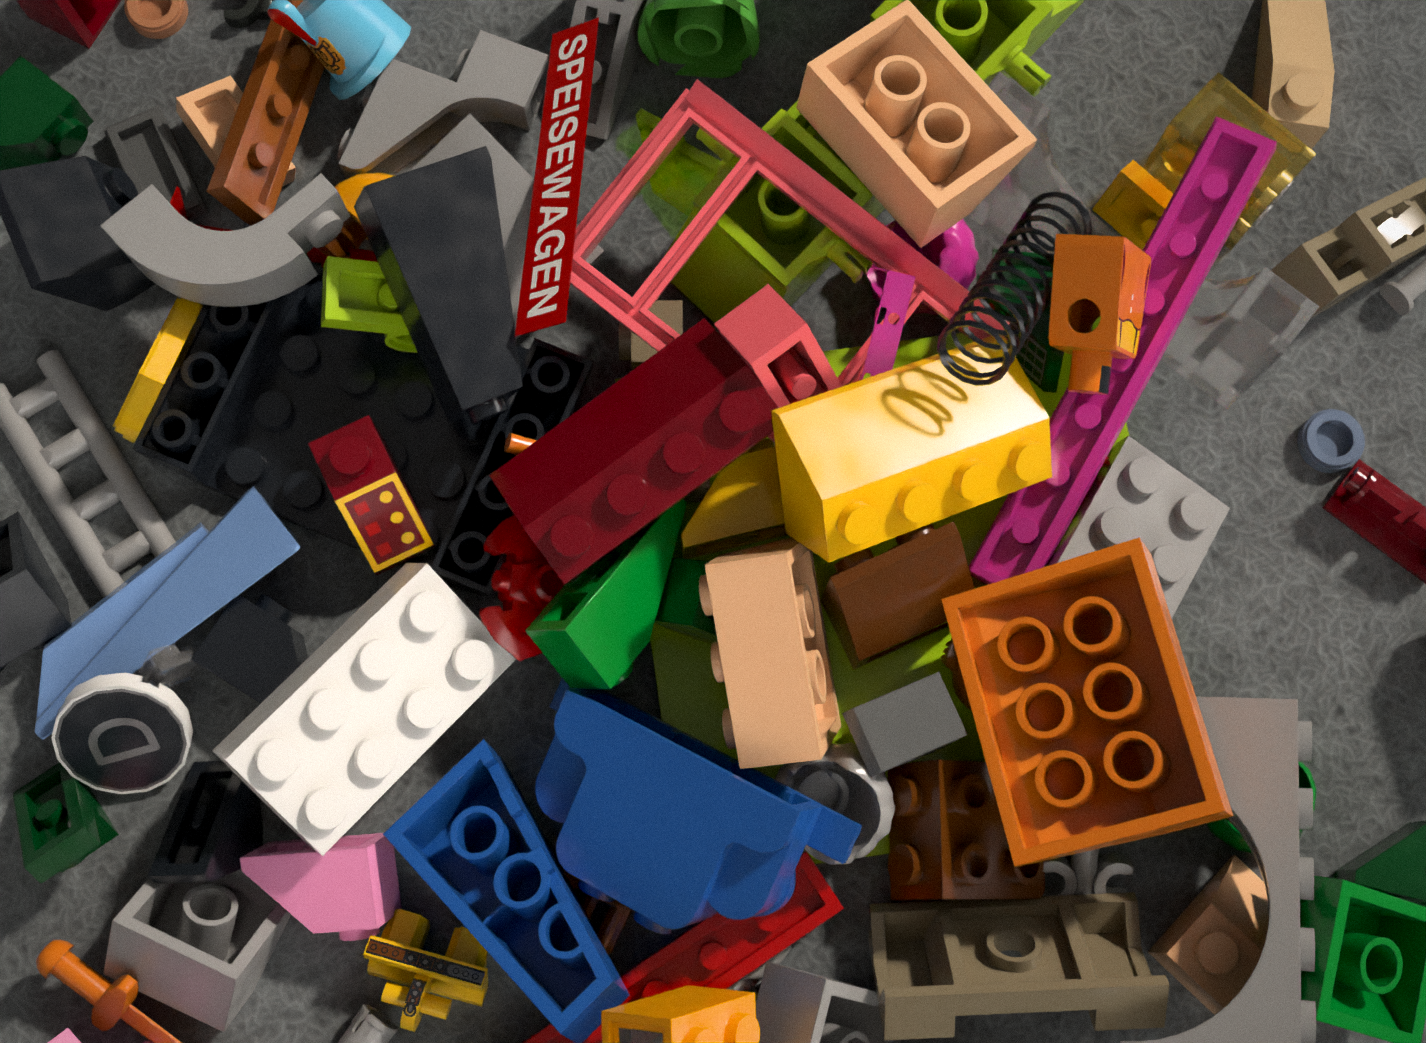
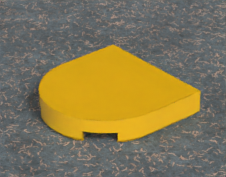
(156, 368)

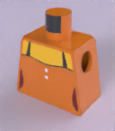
(1094, 280)

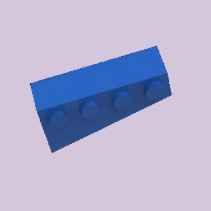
(504, 884)

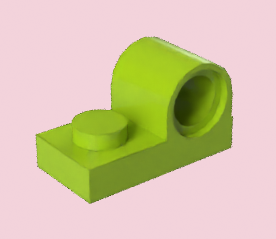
(361, 300)

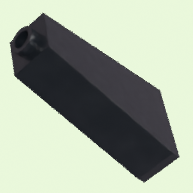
(448, 275)

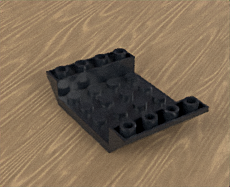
(272, 380)

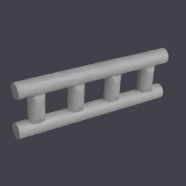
(120, 482)

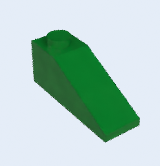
(610, 609)

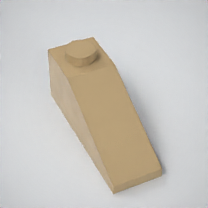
(1295, 67)

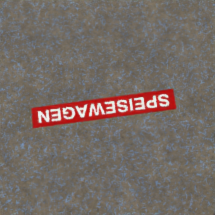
(557, 180)

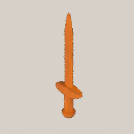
(109, 999)

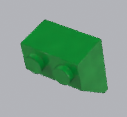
(1366, 961)

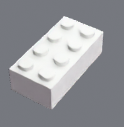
(365, 706)

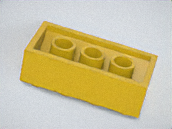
(906, 451)

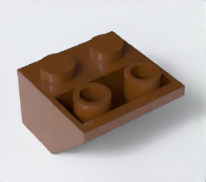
(896, 595)

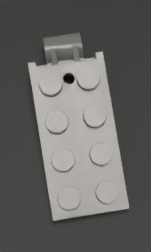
(1149, 501)

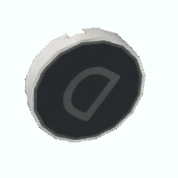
(122, 734)

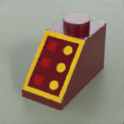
(371, 494)

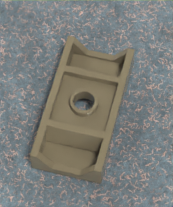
(949, 963)

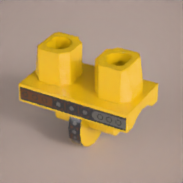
(401, 959)

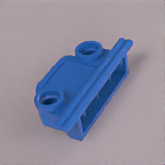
(673, 818)

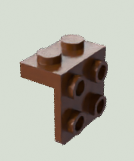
(952, 837)

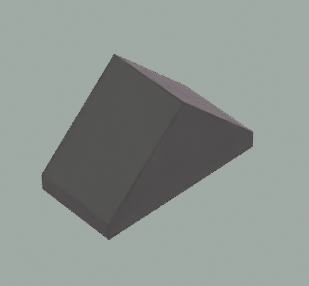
(905, 724)

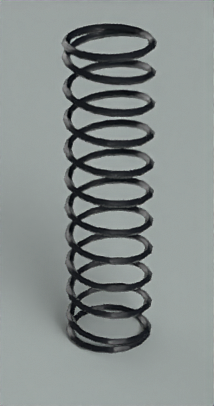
(985, 279)

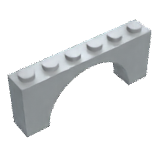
(1258, 760)

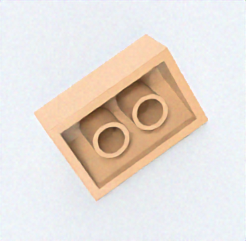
(912, 121)
(771, 654)

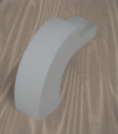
(233, 265)

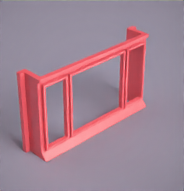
(785, 171)

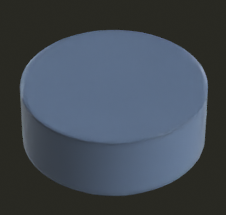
(1331, 441)

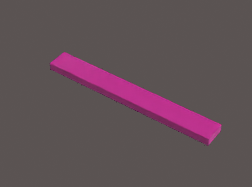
(1089, 424)

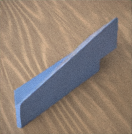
(164, 600)

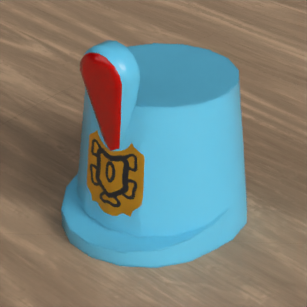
(346, 36)

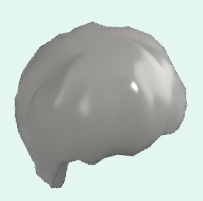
(846, 787)

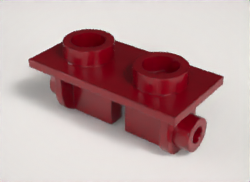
(1382, 516)

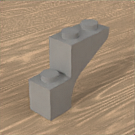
(415, 109)

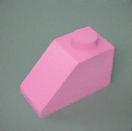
(343, 891)

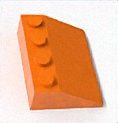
(1085, 705)

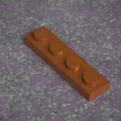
(266, 125)

